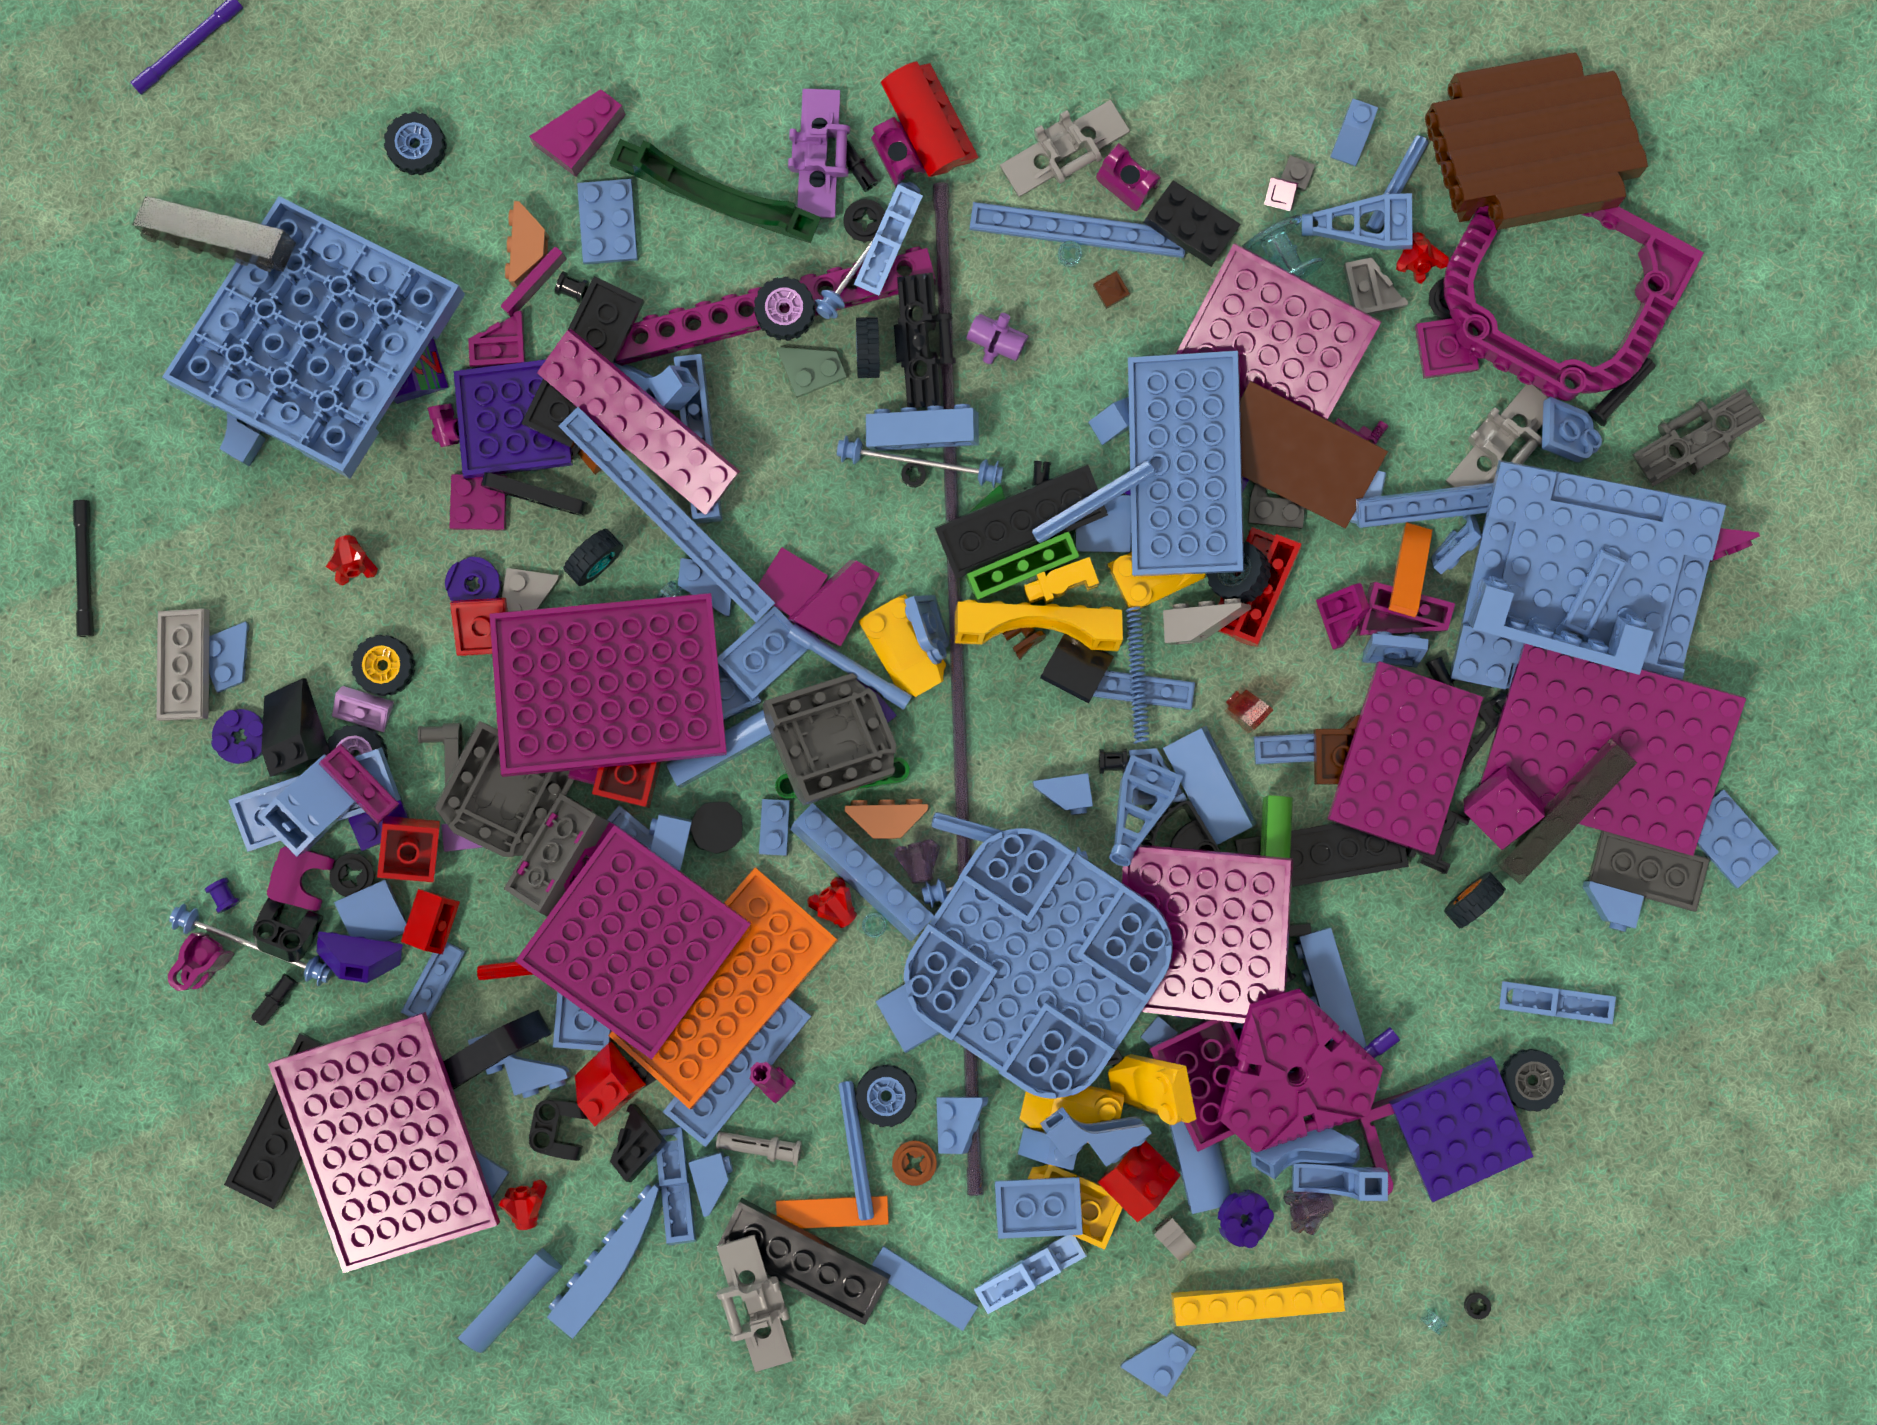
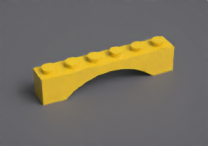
(1092, 626)
(1258, 1303)

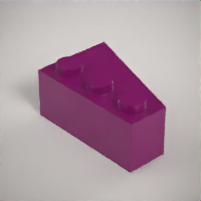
(579, 131)
(837, 603)
(1432, 616)

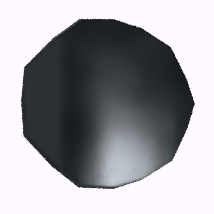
(716, 827)

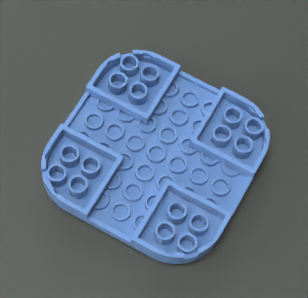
(1038, 962)

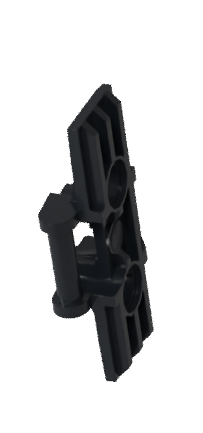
(913, 340)

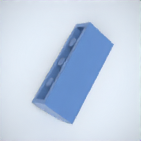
(738, 740)
(1210, 785)
(1201, 1171)
(510, 1301)

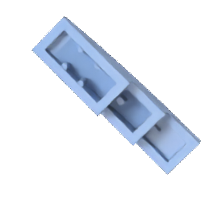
(888, 240)
(1030, 1272)

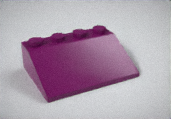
(1208, 1054)

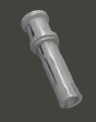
(773, 1149)

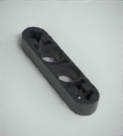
(534, 494)

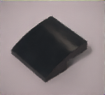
(1076, 668)

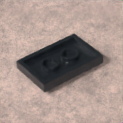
(1192, 223)

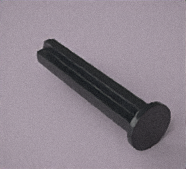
(1620, 393)

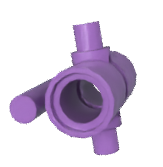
(996, 337)

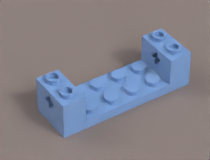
(1624, 651)

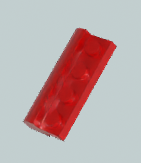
(928, 118)
(1281, 556)

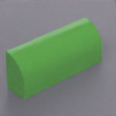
(1022, 566)
(1276, 826)

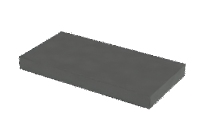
(1649, 870)

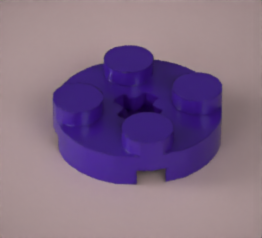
(468, 569)
(223, 738)
(1258, 1219)

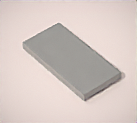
(183, 665)

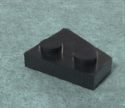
(636, 1144)

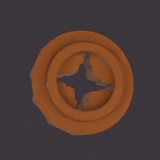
(913, 1176)

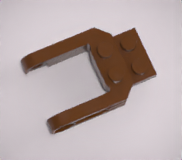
(1331, 751)

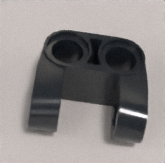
(283, 934)
(551, 1126)

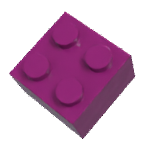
(1503, 807)

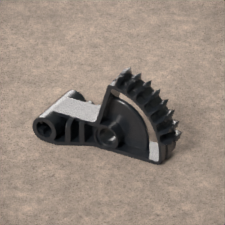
(1190, 836)

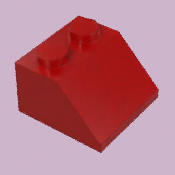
(606, 1084)

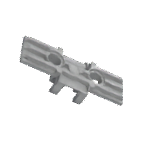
(1062, 141)
(1497, 436)
(762, 1301)

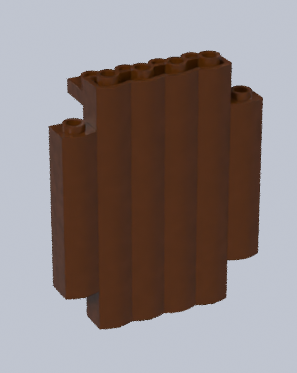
(1535, 141)

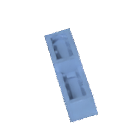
(1558, 1002)
(675, 1189)

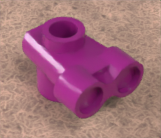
(445, 426)

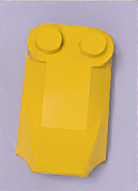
(1146, 589)
(899, 650)
(1154, 1087)
(1087, 1107)
(1097, 1206)

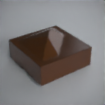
(1111, 289)

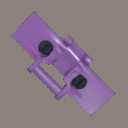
(809, 151)

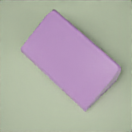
(362, 708)

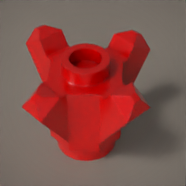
(1421, 258)
(350, 560)
(834, 903)
(524, 1204)

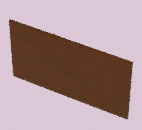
(1304, 455)

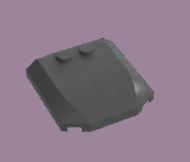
(831, 738)
(493, 808)

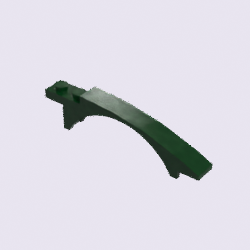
(661, 170)

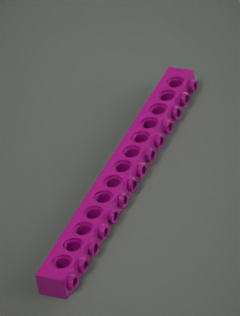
(736, 325)

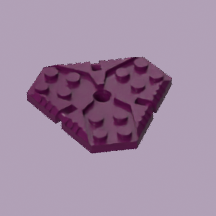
(1329, 1083)

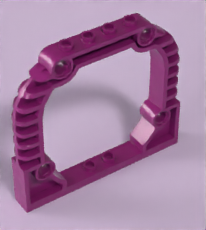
(1665, 263)

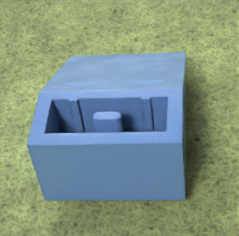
(306, 809)

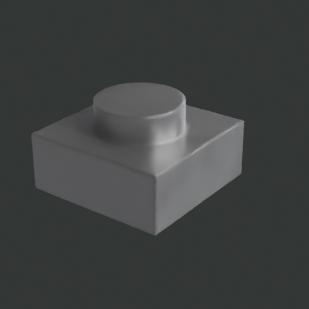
(1298, 172)

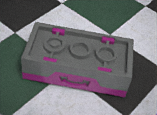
(557, 854)

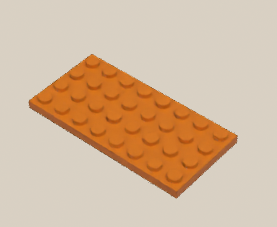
(743, 993)

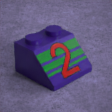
(425, 376)

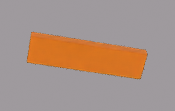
(1410, 570)
(831, 1212)

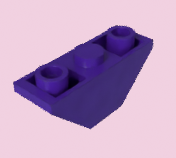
(358, 957)

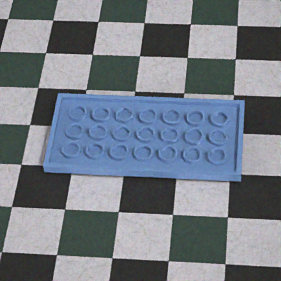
(1190, 431)

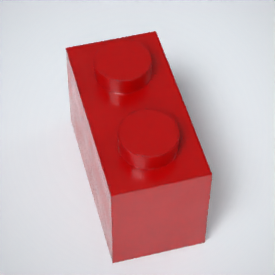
(430, 921)

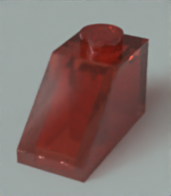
(1247, 710)

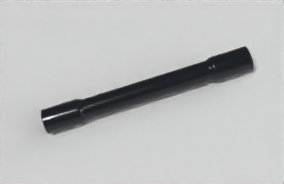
(84, 611)

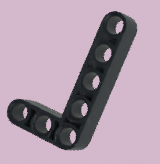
(496, 1047)

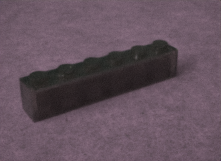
(214, 234)
(1566, 810)

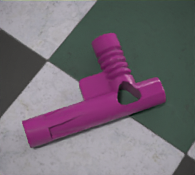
(1364, 432)

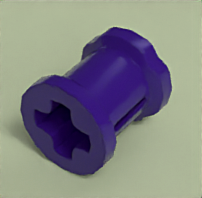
(222, 895)

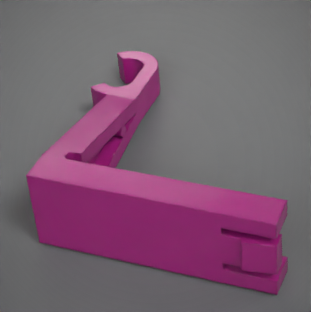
(1378, 1110)

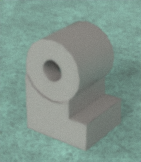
(1174, 1238)

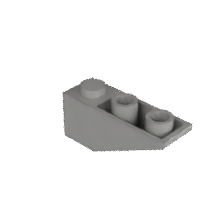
(1198, 623)

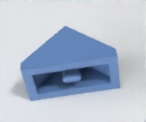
(1111, 421)

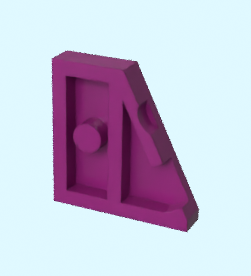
(500, 344)
(1343, 613)

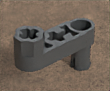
(451, 737)

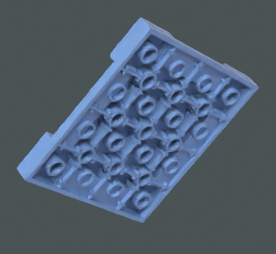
(317, 345)
(1543, 541)

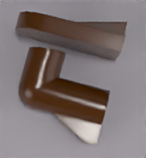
(1031, 639)

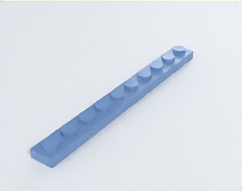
(666, 514)

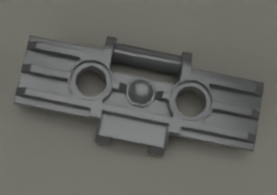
(1702, 444)

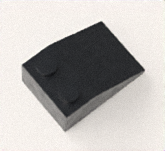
(291, 730)

